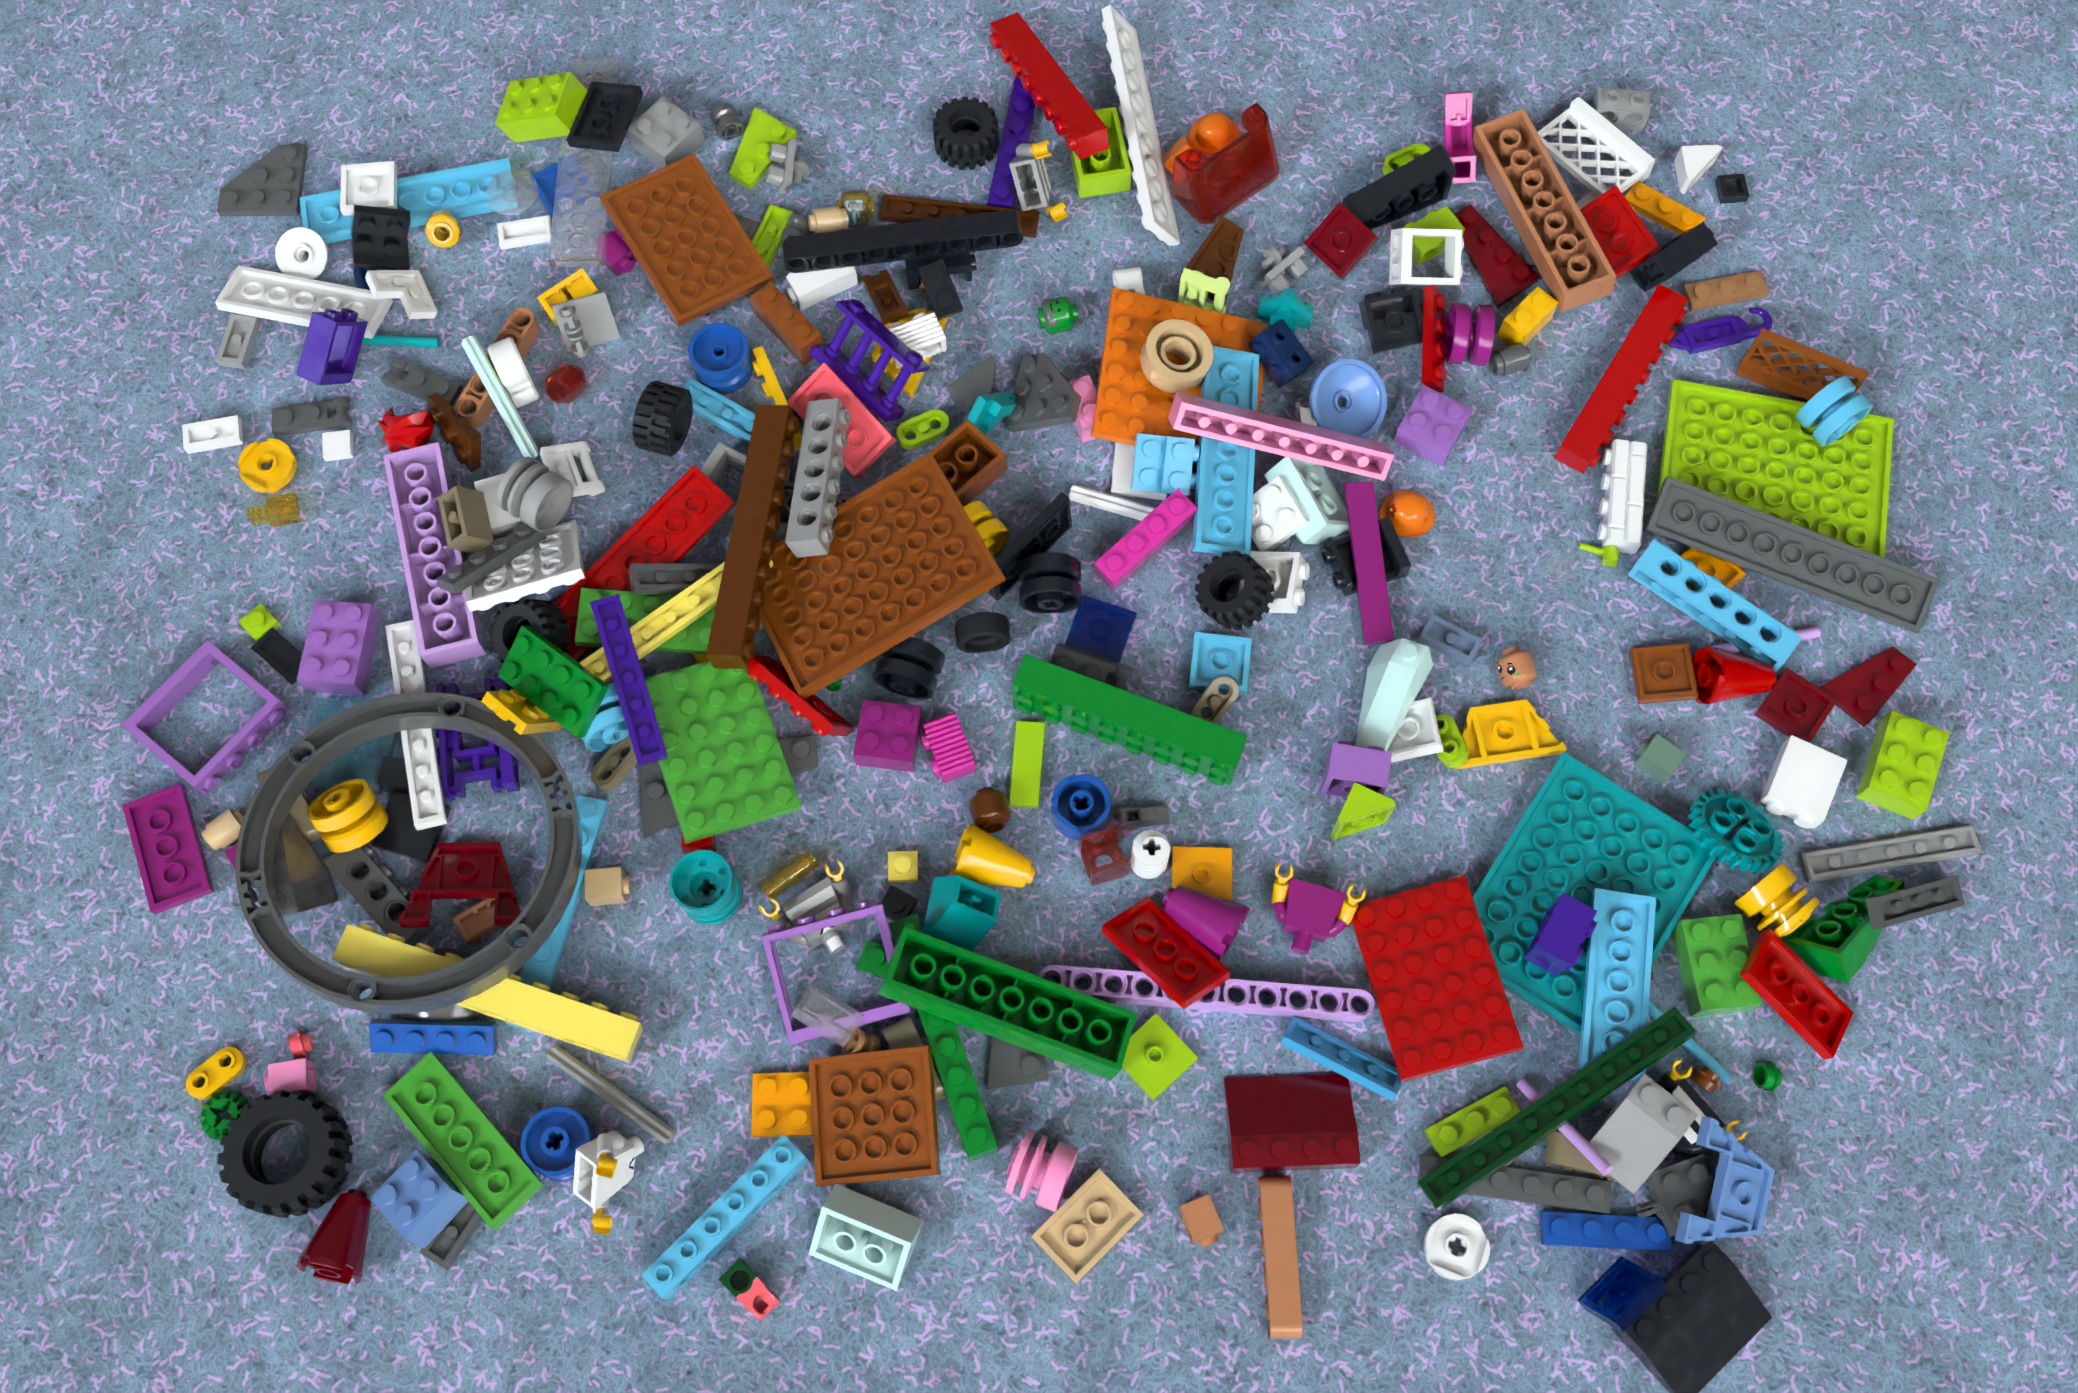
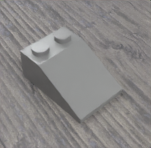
(1641, 1131)

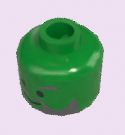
(1057, 315)

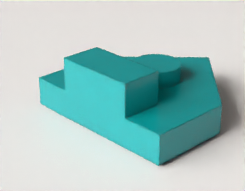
(1288, 307)
(991, 409)

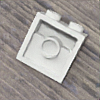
(1287, 576)

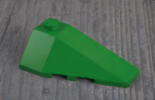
(1844, 936)

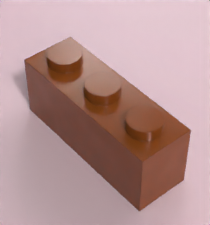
(785, 322)

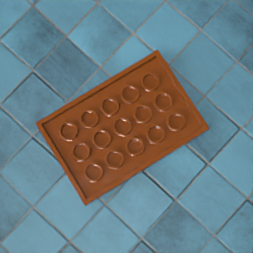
(686, 239)

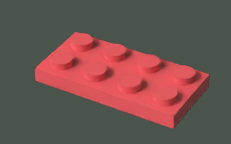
(865, 434)

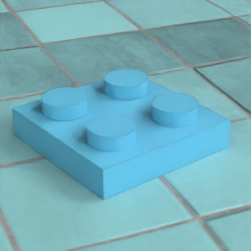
(1219, 655)

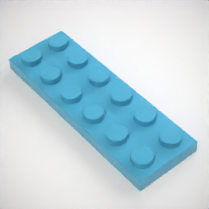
(1616, 972)

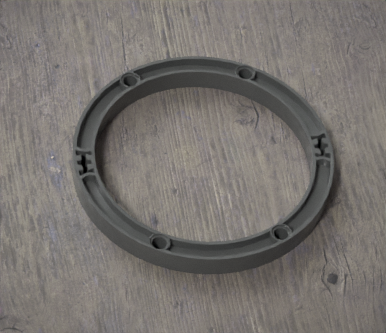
(330, 741)

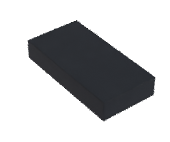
(279, 654)

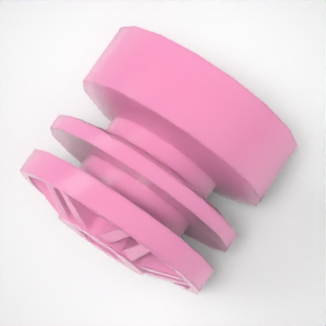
(1041, 1170)

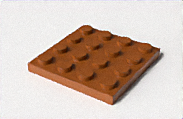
(874, 1116)

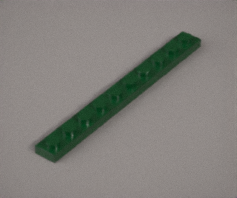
(1556, 1108)

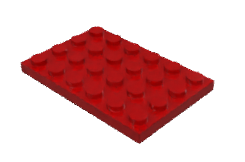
(1434, 979)

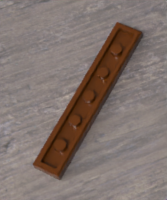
(910, 209)

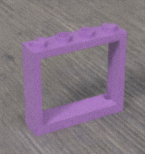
(176, 688)
(810, 923)

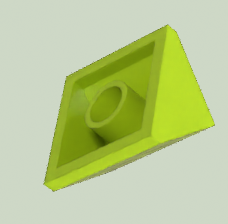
(1362, 811)

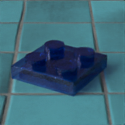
(1101, 628)
(1622, 1294)

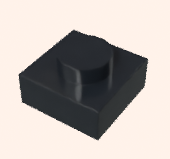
(1731, 188)
(898, 904)

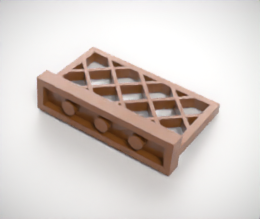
(1784, 373)

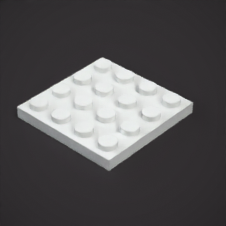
(537, 570)

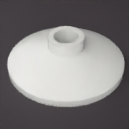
(291, 249)

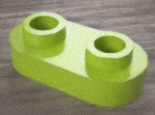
(1403, 156)
(921, 428)
(1450, 738)

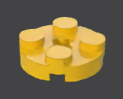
(277, 476)

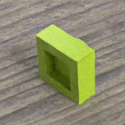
(258, 622)

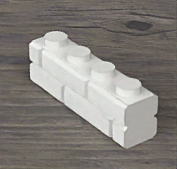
(1623, 495)

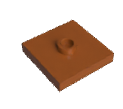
(1663, 673)

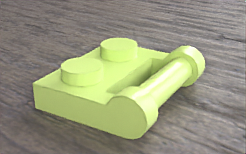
(1195, 288)

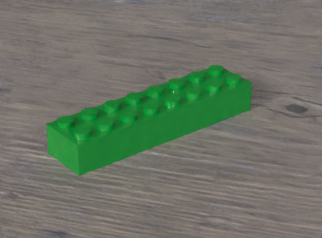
(1127, 720)
(1008, 1003)

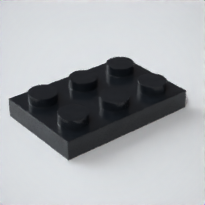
(604, 116)

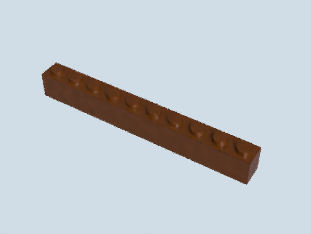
(752, 538)

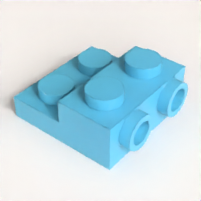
(1164, 464)

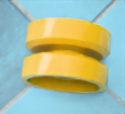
(991, 530)
(347, 815)

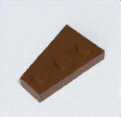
(456, 432)

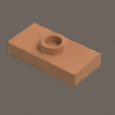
(476, 921)

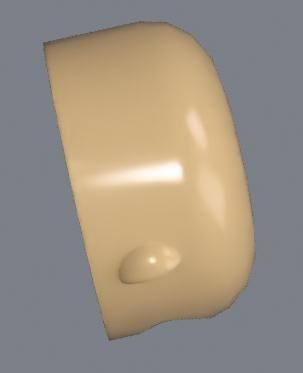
(1184, 341)

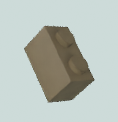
(465, 519)

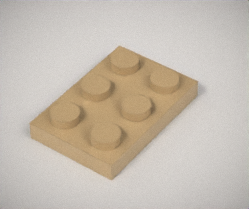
(1087, 1226)

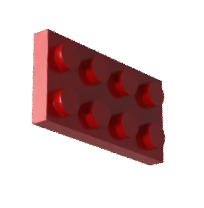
(823, 717)
(1166, 952)
(1797, 994)

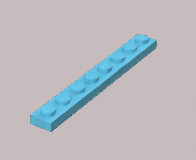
(544, 962)

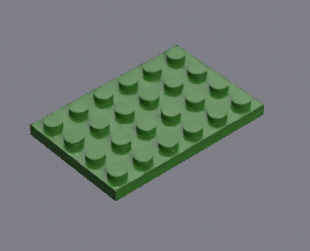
(720, 751)

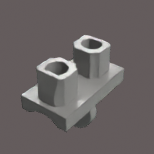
(783, 175)
(1293, 264)

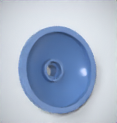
(1361, 393)

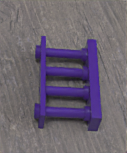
(865, 386)

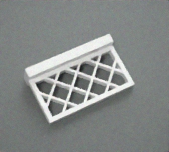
(1607, 140)

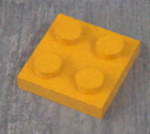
(781, 1105)

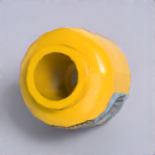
(444, 228)

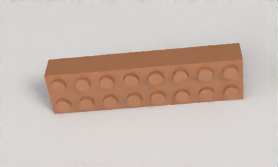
(1543, 210)

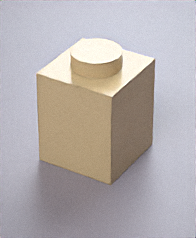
(607, 886)

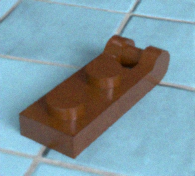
(885, 297)

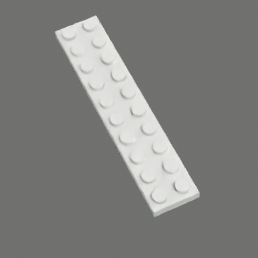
(1140, 127)

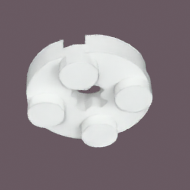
(1472, 1239)

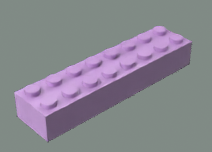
(441, 618)

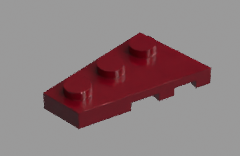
(1870, 684)

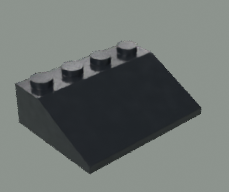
(1696, 1321)

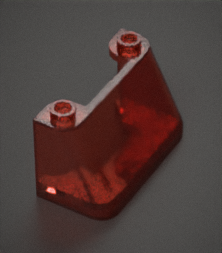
(1231, 176)

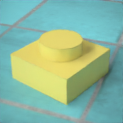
(903, 866)

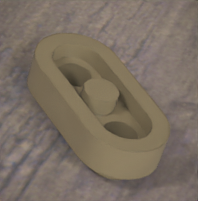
(1215, 699)
(614, 765)

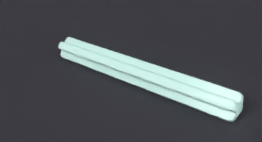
(500, 397)

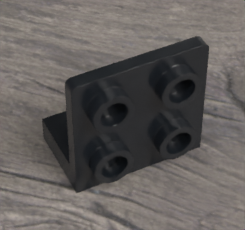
(380, 238)

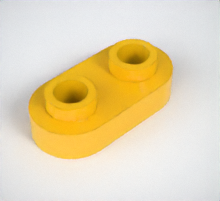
(215, 1073)

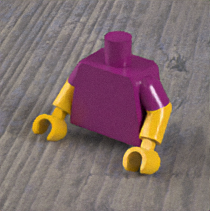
(1311, 909)

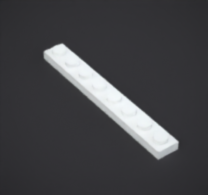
(418, 744)

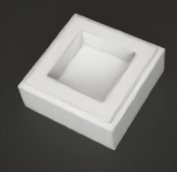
(337, 445)

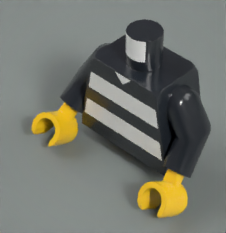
(1688, 1096)

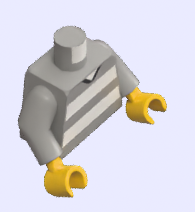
(1033, 180)
(816, 901)

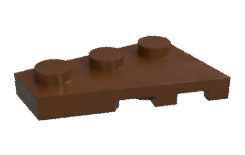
(1218, 252)

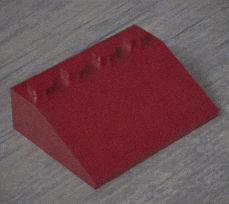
(1290, 1123)

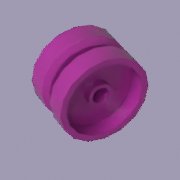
(1469, 334)

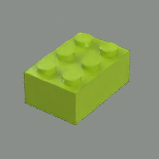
(540, 107)
(1107, 170)
(1903, 765)

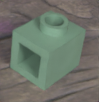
(1659, 757)

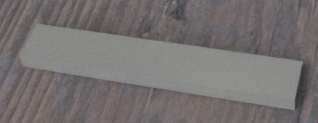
(1890, 853)

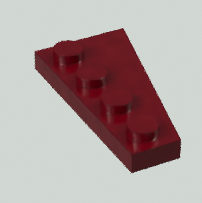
(1497, 263)

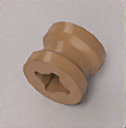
(861, 1043)

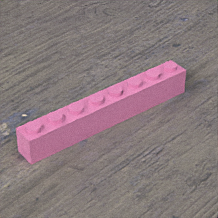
(1280, 436)

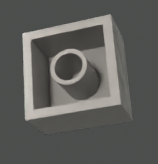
(665, 133)

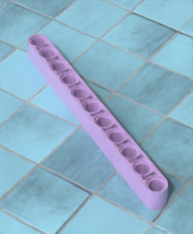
(1220, 1002)

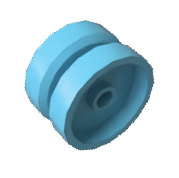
(1834, 411)
(608, 724)

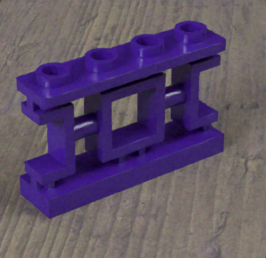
(452, 746)

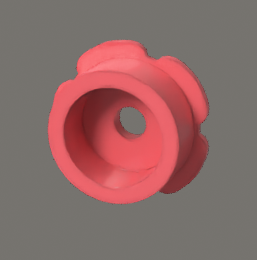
(300, 1044)

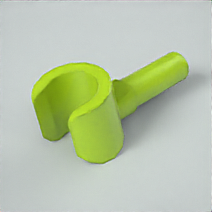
(1609, 553)

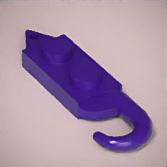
(1719, 332)

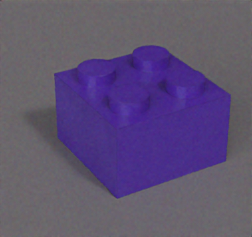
(1561, 934)

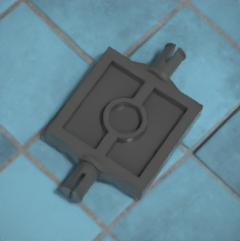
(1678, 1189)

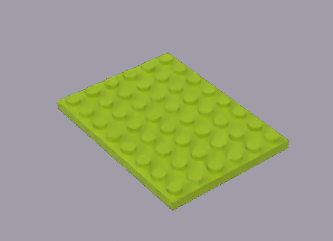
(1764, 458)

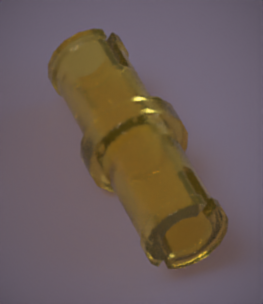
(789, 875)

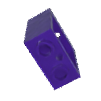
(331, 347)

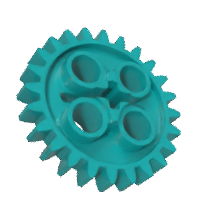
(1752, 847)

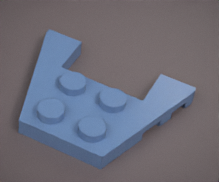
(1738, 1191)

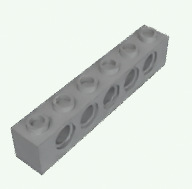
(818, 478)

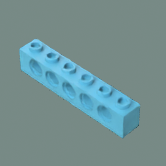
(1718, 620)
(724, 1218)

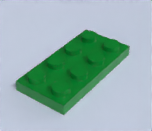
(553, 681)

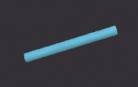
(1696, 1050)

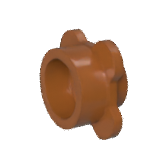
(1706, 1079)

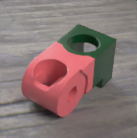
(749, 1289)

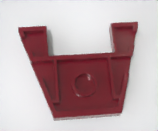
(463, 873)

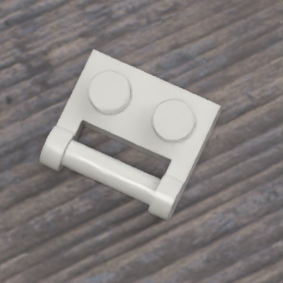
(560, 460)

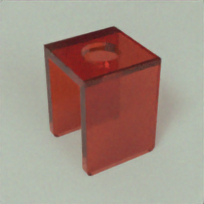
(1103, 843)

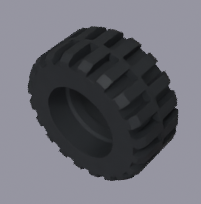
(252, 1131)

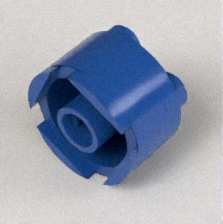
(1080, 791)

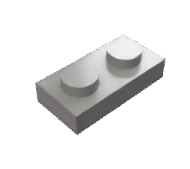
(238, 341)

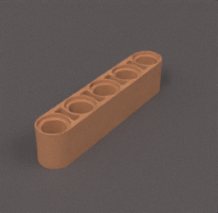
(472, 396)
(1281, 1259)

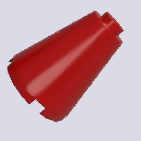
(1729, 676)

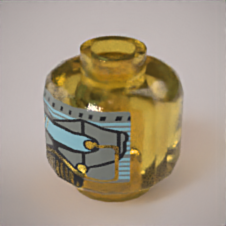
(858, 206)

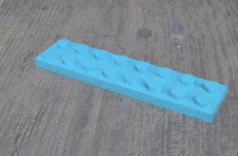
(452, 189)
(1226, 468)

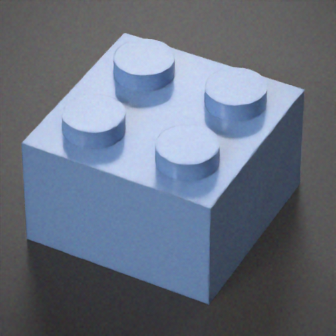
(419, 1199)

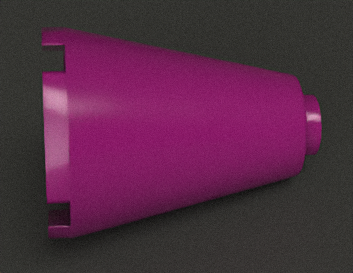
(1206, 917)

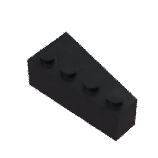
(1404, 190)

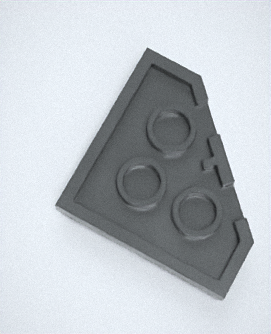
(267, 186)
(1041, 396)

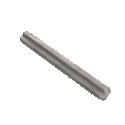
(610, 1094)

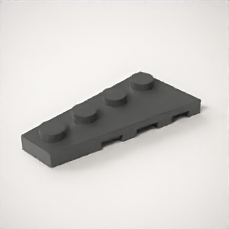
(1013, 1064)

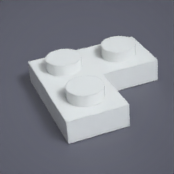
(407, 286)

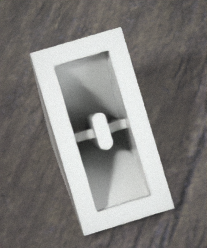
(1693, 163)

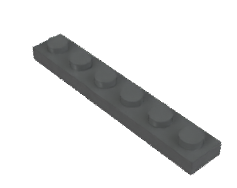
(1535, 1187)

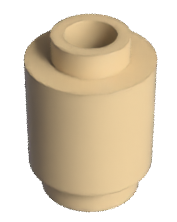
(828, 219)
(223, 829)

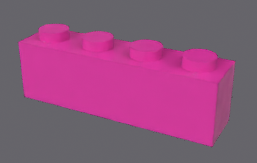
(1145, 539)

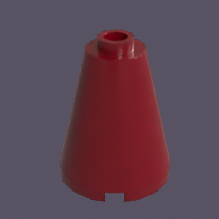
(340, 1240)

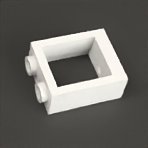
(1402, 257)

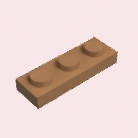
(1725, 290)

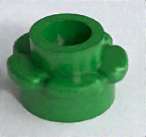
(1767, 1076)

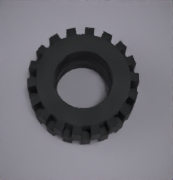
(965, 149)
(662, 418)
(1221, 576)
(539, 614)

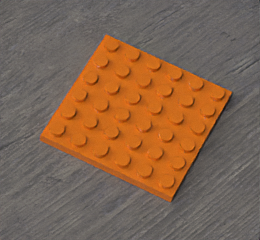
(1124, 396)

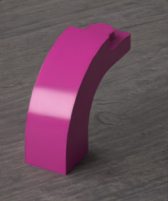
(1458, 135)

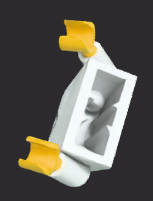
(601, 1171)

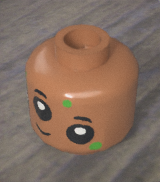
(1516, 668)

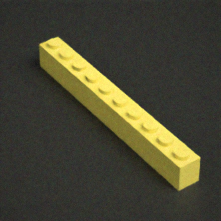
(508, 1001)

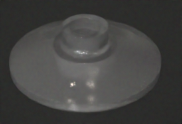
(515, 199)

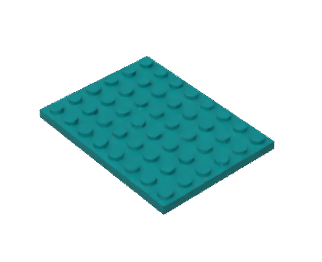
(1569, 841)

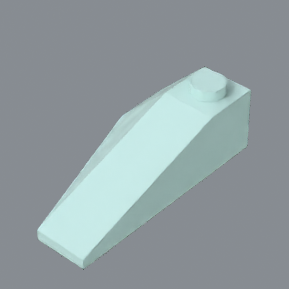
(1390, 690)

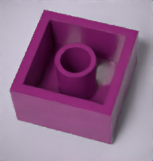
(888, 735)

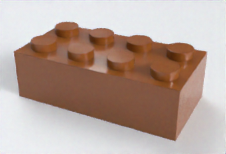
(969, 461)

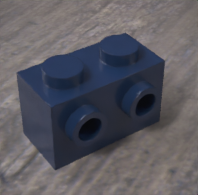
(1280, 353)

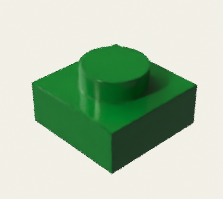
(873, 959)

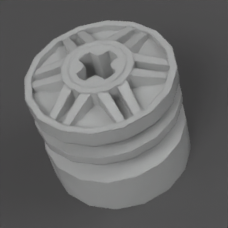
(534, 494)

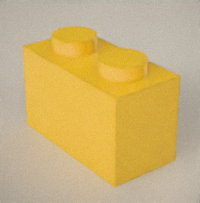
(1528, 318)

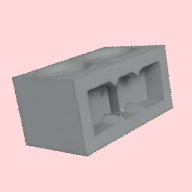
(1623, 107)

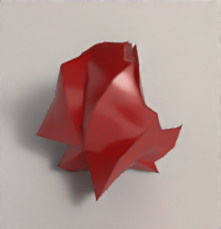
(405, 430)

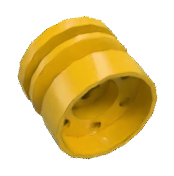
(1777, 902)

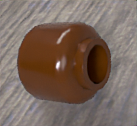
(989, 810)

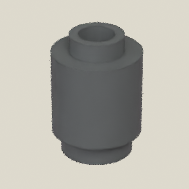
(1510, 359)

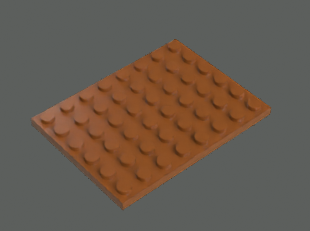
(893, 568)

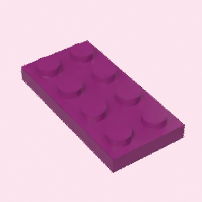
(167, 848)

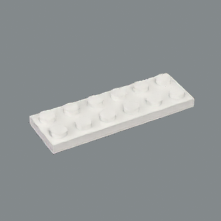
(295, 298)

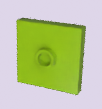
(1156, 1057)

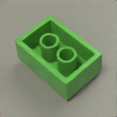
(1710, 963)

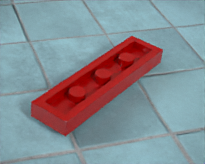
(1433, 340)

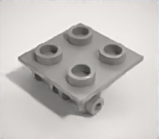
(585, 322)

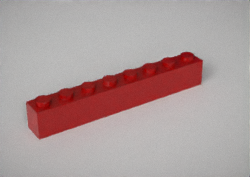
(1049, 86)
(1621, 379)

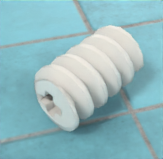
(1150, 843)

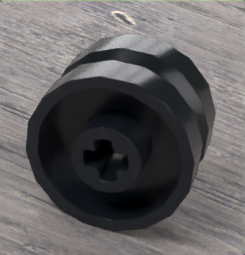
(1050, 583)
(910, 668)

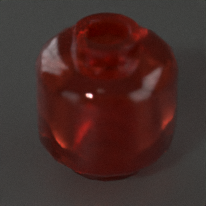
(565, 383)

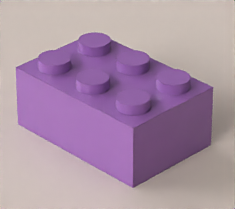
(339, 647)

